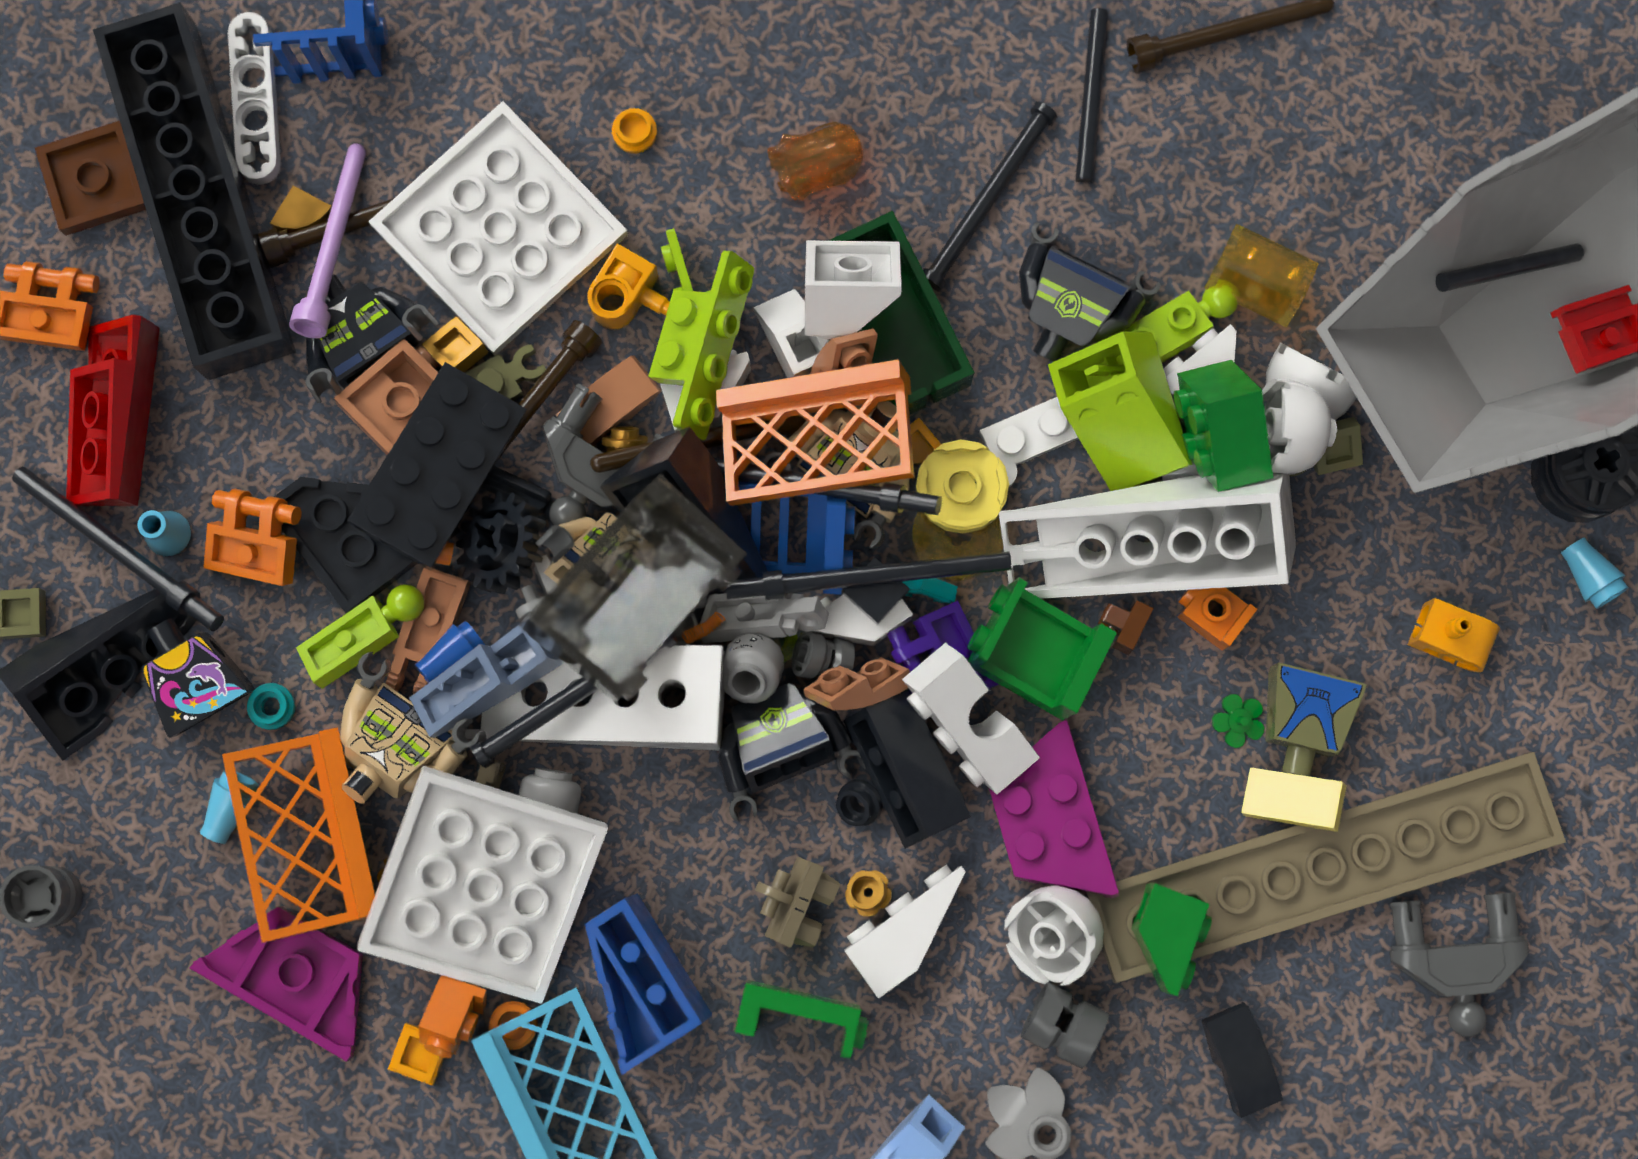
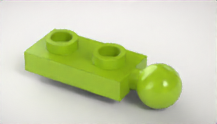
(1184, 320)
(358, 632)

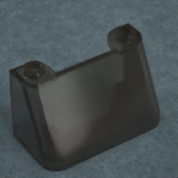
(634, 589)

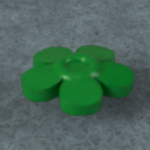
(1239, 720)

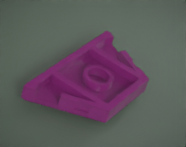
(1052, 821)
(297, 980)

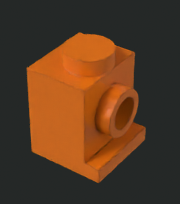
(1218, 630)
(451, 1016)

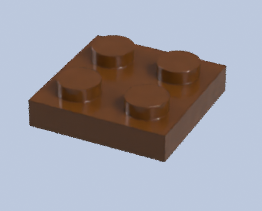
(90, 178)

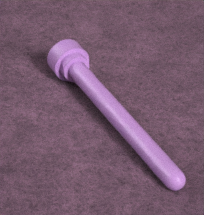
(311, 315)

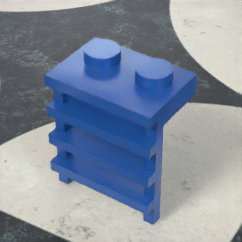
(353, 46)
(826, 527)

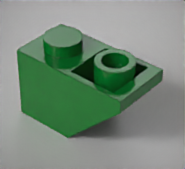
(1167, 934)

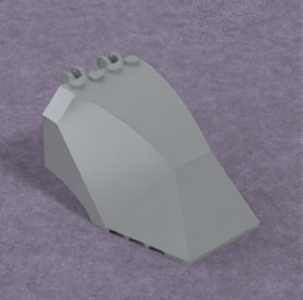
(1480, 369)

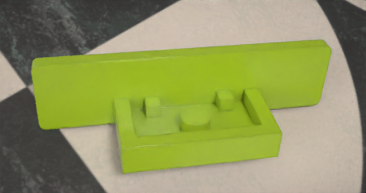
(699, 342)

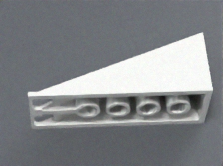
(1235, 538)
(647, 722)

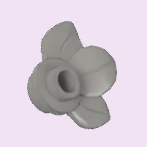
(1023, 1113)

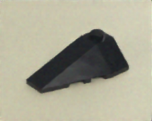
(695, 474)
(83, 671)

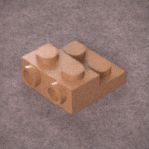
(389, 393)

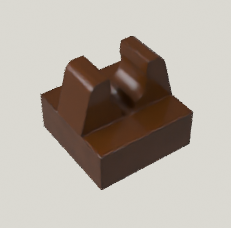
(1126, 624)

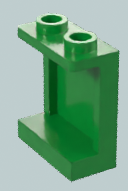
(1038, 650)
(762, 995)

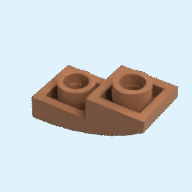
(846, 352)
(624, 393)
(850, 690)

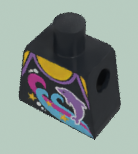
(191, 678)

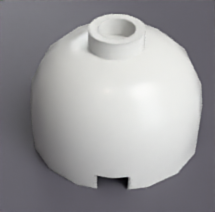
(1332, 385)
(1296, 425)
(1054, 934)

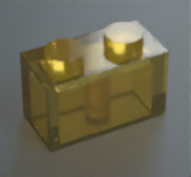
(1263, 275)

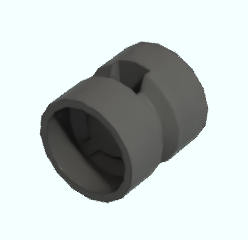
(40, 896)
(1080, 1032)

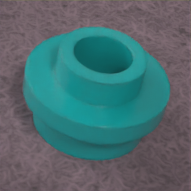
(256, 703)

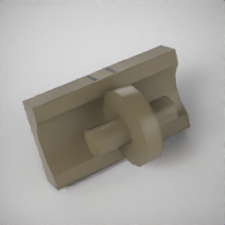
(789, 900)

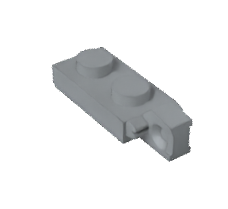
(764, 617)

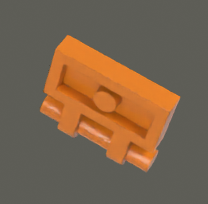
(42, 319)
(248, 551)

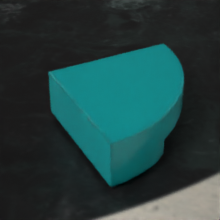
(934, 588)

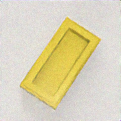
(1294, 799)

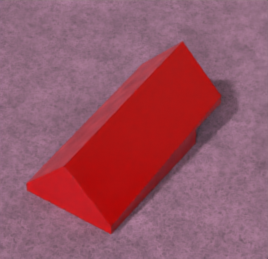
(111, 413)

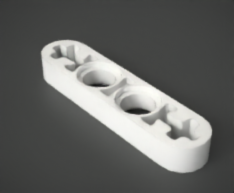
(252, 99)

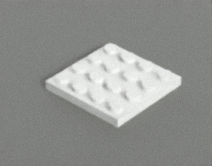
(498, 228)
(482, 885)

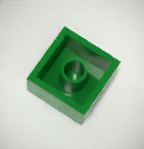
(1224, 425)

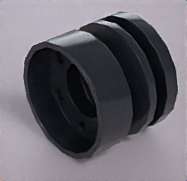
(1577, 490)

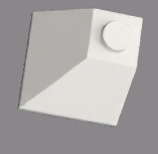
(848, 284)

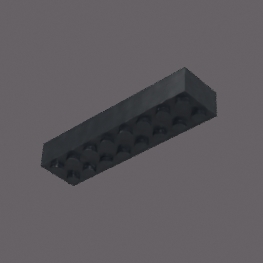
(193, 192)

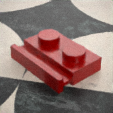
(1599, 329)

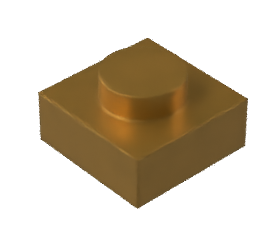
(455, 345)

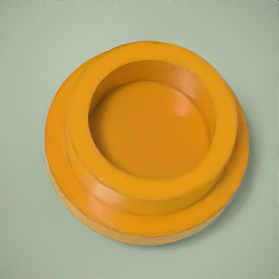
(634, 130)

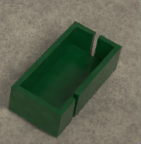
(914, 324)

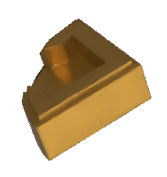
(300, 211)

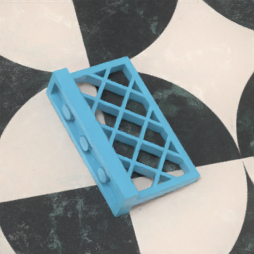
(521, 1107)

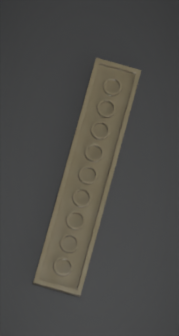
(1375, 855)

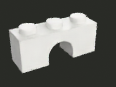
(946, 691)

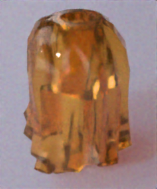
(816, 159)

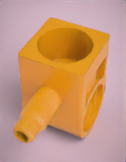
(630, 278)
(1454, 635)

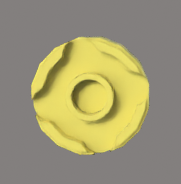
(969, 482)

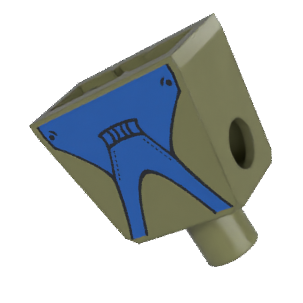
(1309, 714)

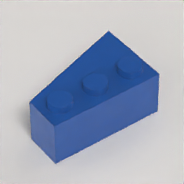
(642, 981)

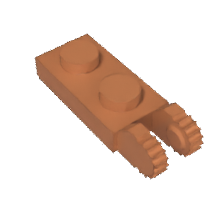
(442, 606)

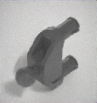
(572, 458)
(1464, 967)

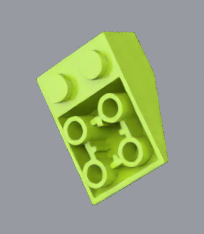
(1122, 409)

